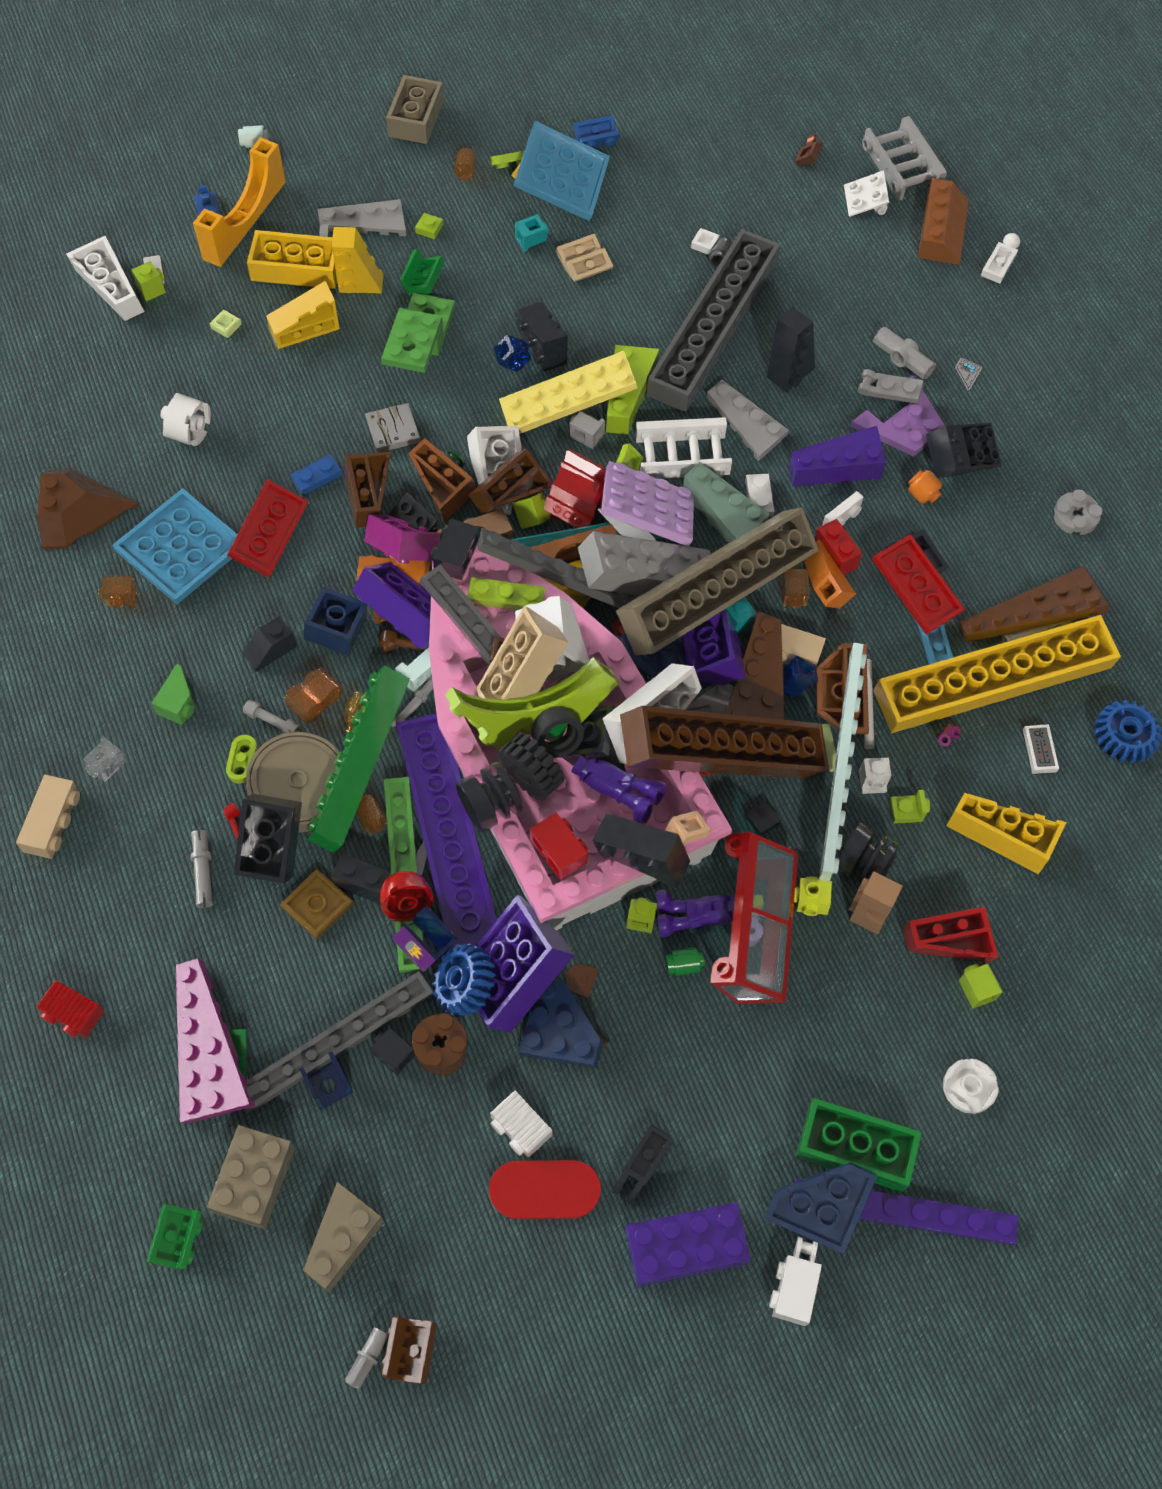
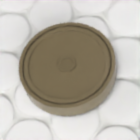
(293, 769)

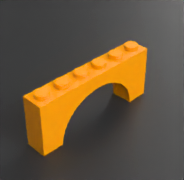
(221, 235)

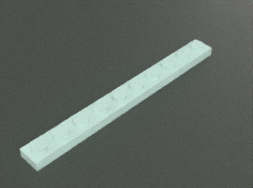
(842, 769)

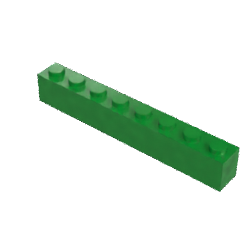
(357, 760)

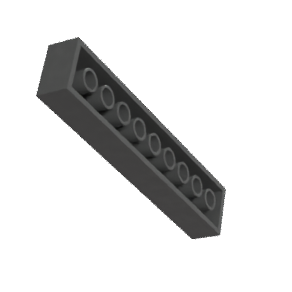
(713, 320)

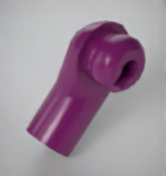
(947, 733)

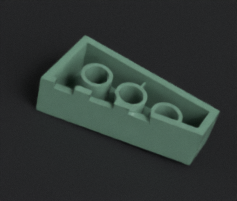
(722, 504)

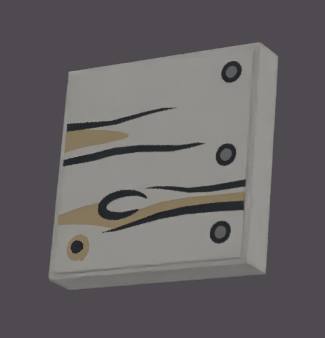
(392, 428)

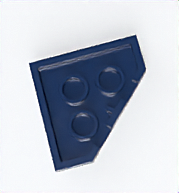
(560, 1029)
(824, 1205)

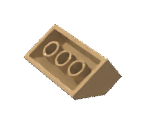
(523, 658)

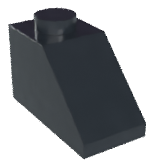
(269, 644)

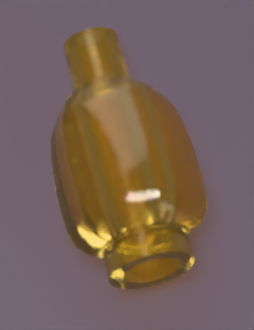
(352, 706)

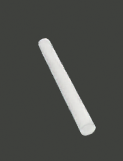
(869, 738)

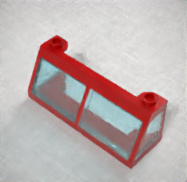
(761, 921)

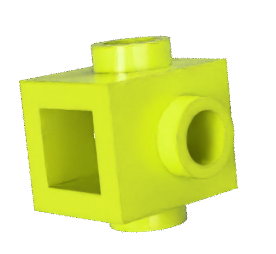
(813, 896)

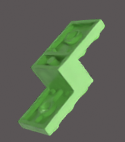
(419, 330)

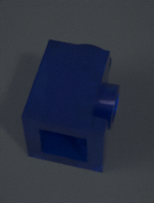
(798, 676)

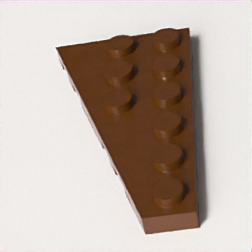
(1054, 602)
(762, 688)

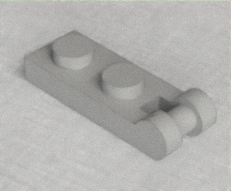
(890, 387)

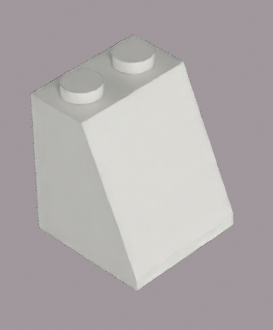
(563, 616)

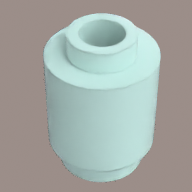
(250, 134)

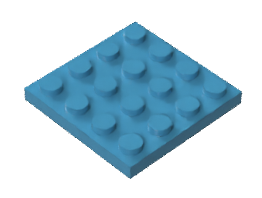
(561, 171)
(177, 546)

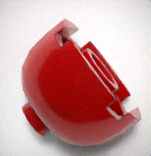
(405, 896)

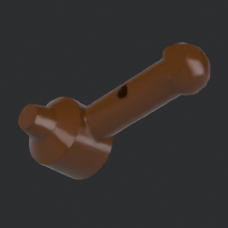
(389, 641)

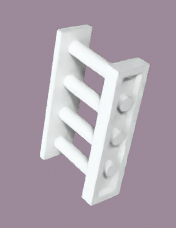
(678, 431)

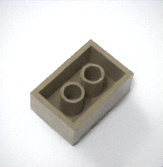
(415, 109)
(251, 1177)

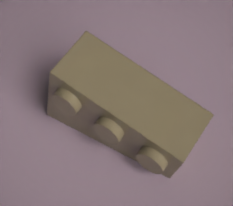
(341, 1237)

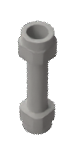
(254, 710)

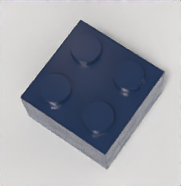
(335, 621)

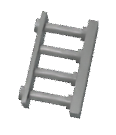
(915, 145)

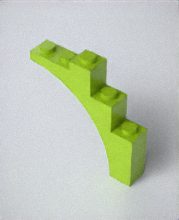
(503, 718)

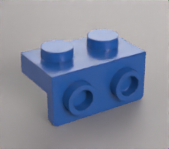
(597, 131)

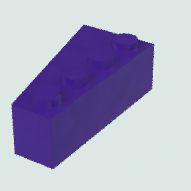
(839, 460)

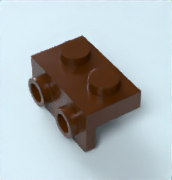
(409, 1350)

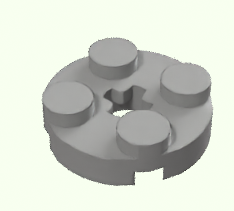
(1080, 502)

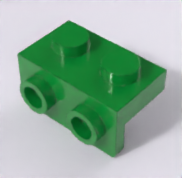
(421, 273)
(175, 1237)

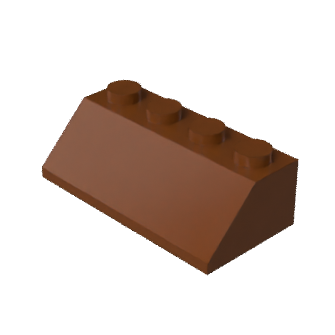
(943, 223)

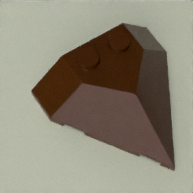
(75, 507)

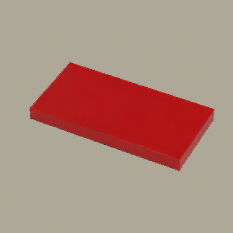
(267, 528)
(918, 584)

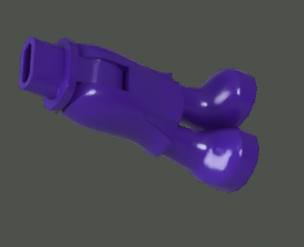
(618, 785)
(701, 911)

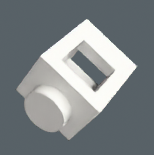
(874, 775)

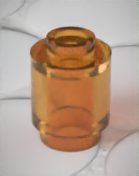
(465, 164)
(370, 814)

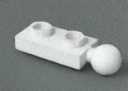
(1001, 258)

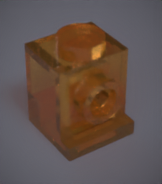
(118, 591)

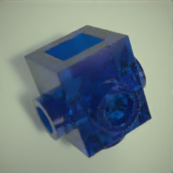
(512, 353)

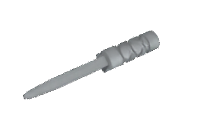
(420, 696)

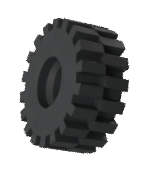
(530, 766)

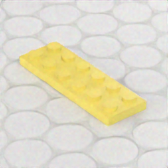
(569, 393)

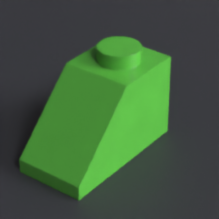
(174, 698)

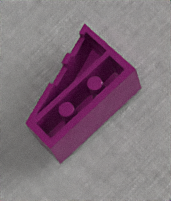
(399, 539)

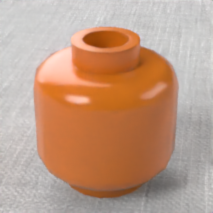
(925, 487)

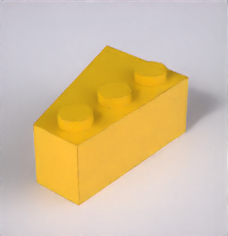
(353, 264)

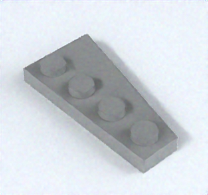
(374, 216)
(753, 424)

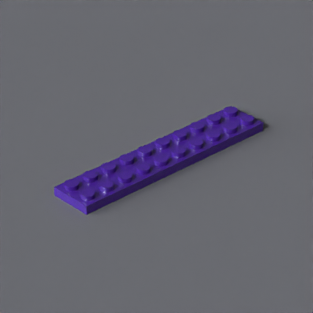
(446, 831)

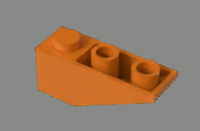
(828, 579)

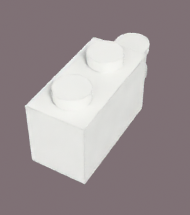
(796, 1285)

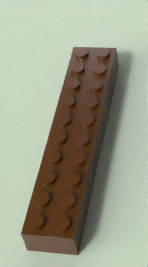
(722, 743)

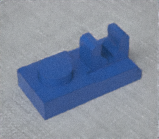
(206, 200)

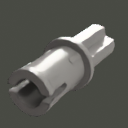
(366, 1358)

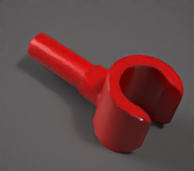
(230, 813)

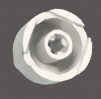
(185, 419)

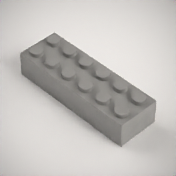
(632, 563)

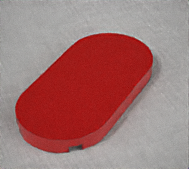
(544, 1189)

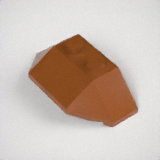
(831, 689)

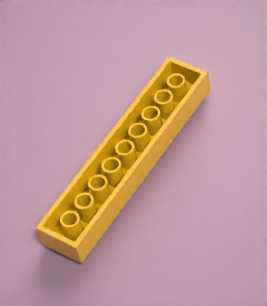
(996, 673)

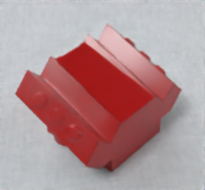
(577, 491)

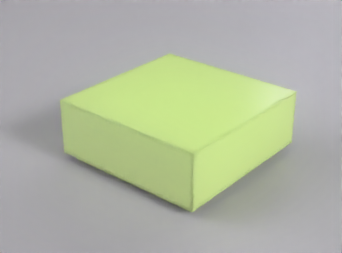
(225, 323)

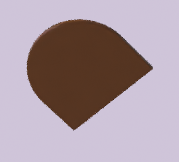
(581, 979)

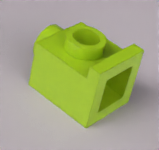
(641, 911)

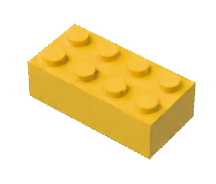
(291, 259)

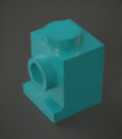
(531, 232)

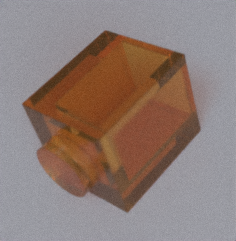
(795, 587)

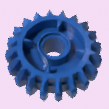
(1122, 716)
(463, 980)

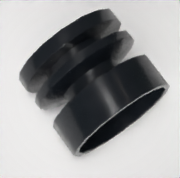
(494, 794)
(867, 855)

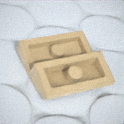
(584, 258)

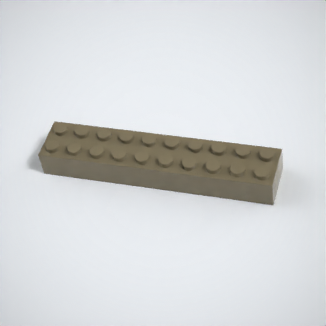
(717, 581)

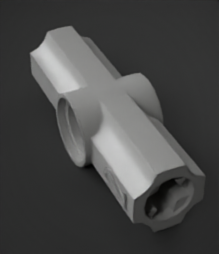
(904, 353)

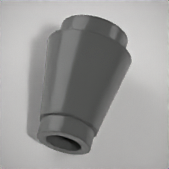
(719, 251)

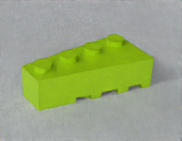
(624, 408)

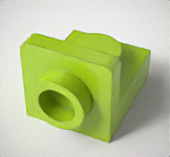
(909, 808)

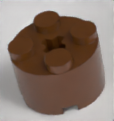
(445, 1030)

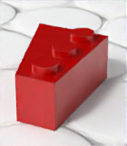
(953, 935)

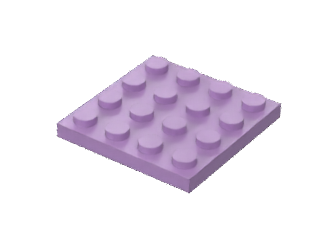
(648, 503)

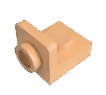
(689, 827)

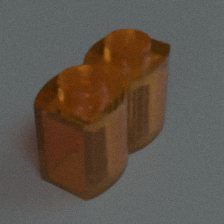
(313, 695)

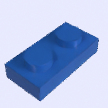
(316, 474)

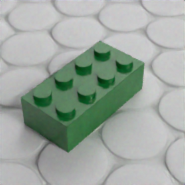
(842, 1135)

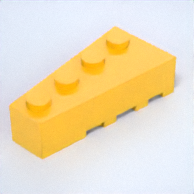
(1007, 831)

